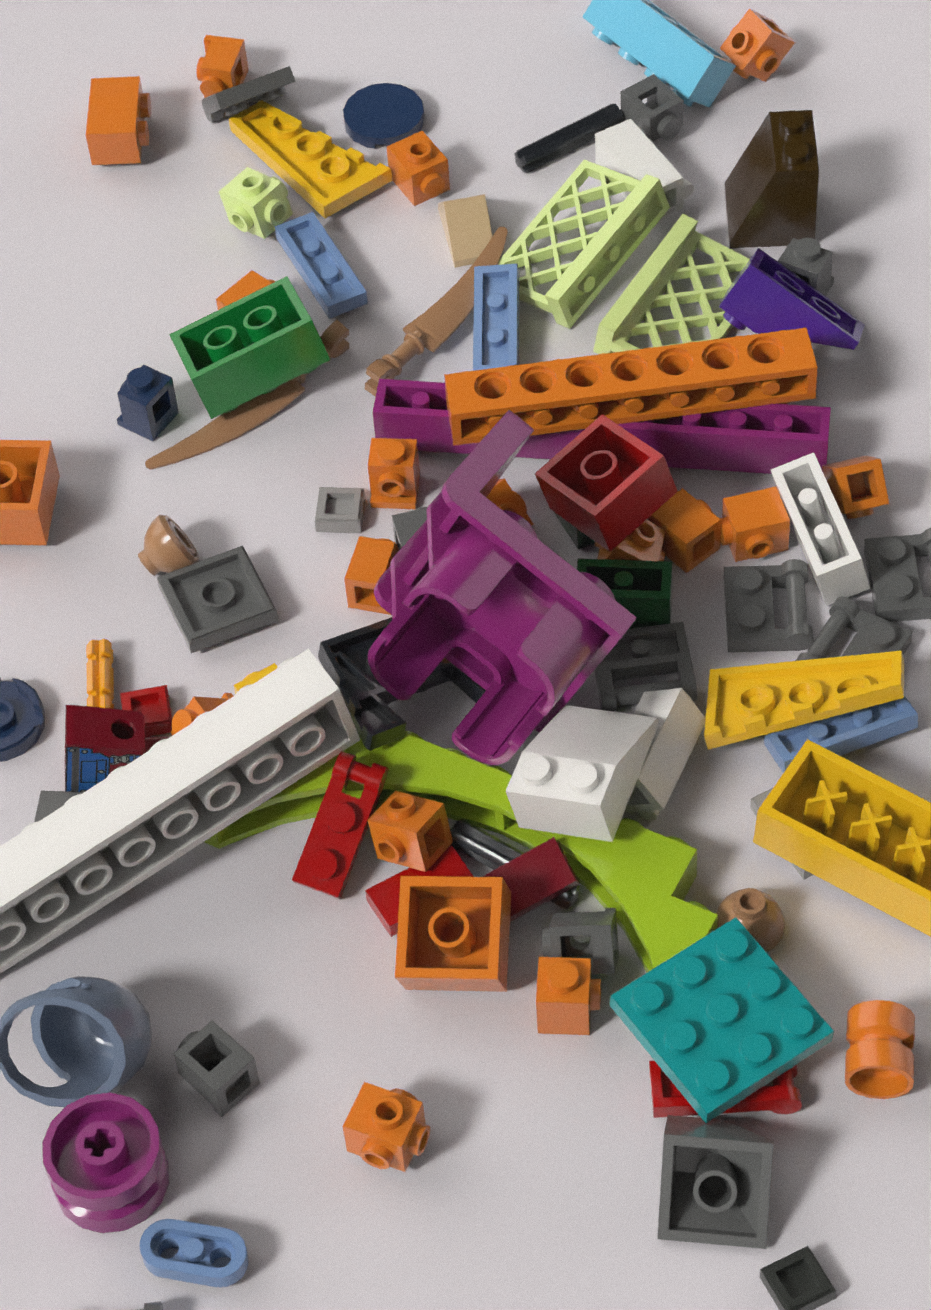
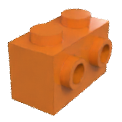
(117, 120)

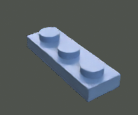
(321, 265)
(496, 316)
(844, 732)

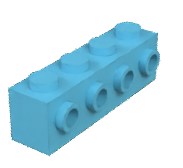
(662, 46)

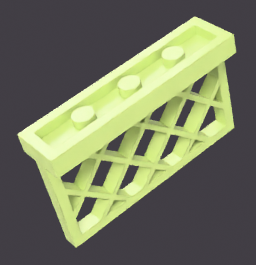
(602, 251)
(656, 277)

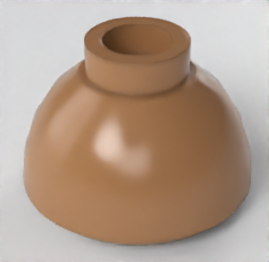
(166, 547)
(757, 913)

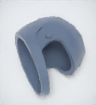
(85, 1033)

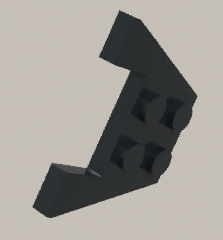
(366, 699)

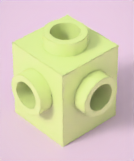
(256, 202)

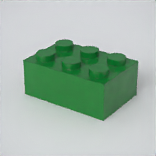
(250, 347)

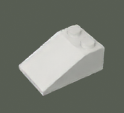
(580, 772)

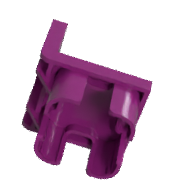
(494, 606)

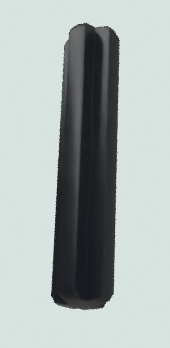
(567, 138)
(495, 853)

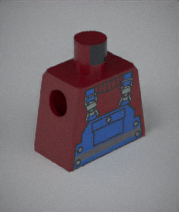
(101, 742)

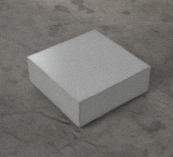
(340, 510)

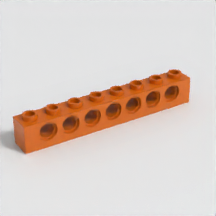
(635, 384)

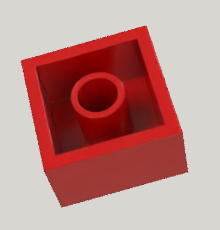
(606, 482)

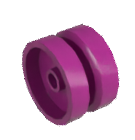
(106, 1162)

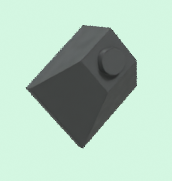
(714, 1183)

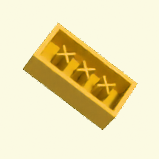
(852, 832)

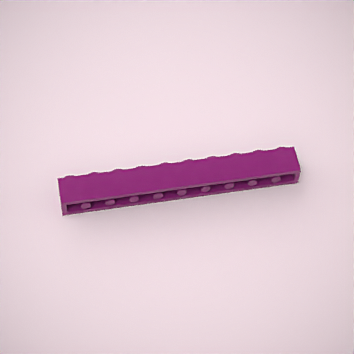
(720, 440)

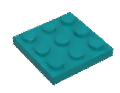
(721, 1019)

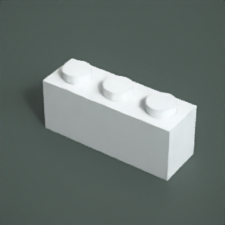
(820, 529)

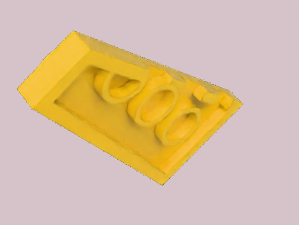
(308, 160)
(784, 695)

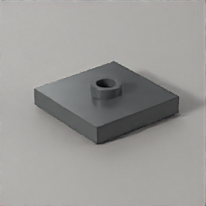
(217, 599)

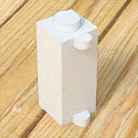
(632, 153)
(673, 742)

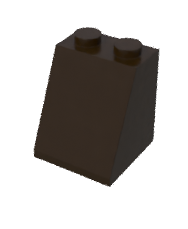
(775, 184)

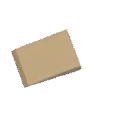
(465, 228)

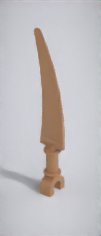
(438, 321)
(249, 414)

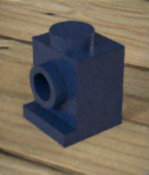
(139, 395)

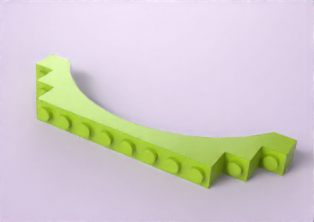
(635, 873)

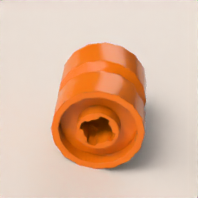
(880, 1049)

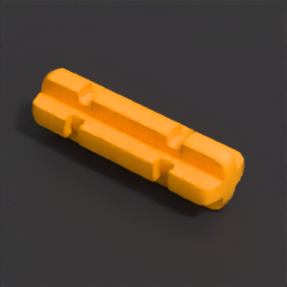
(100, 674)

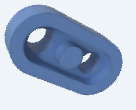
(197, 1250)

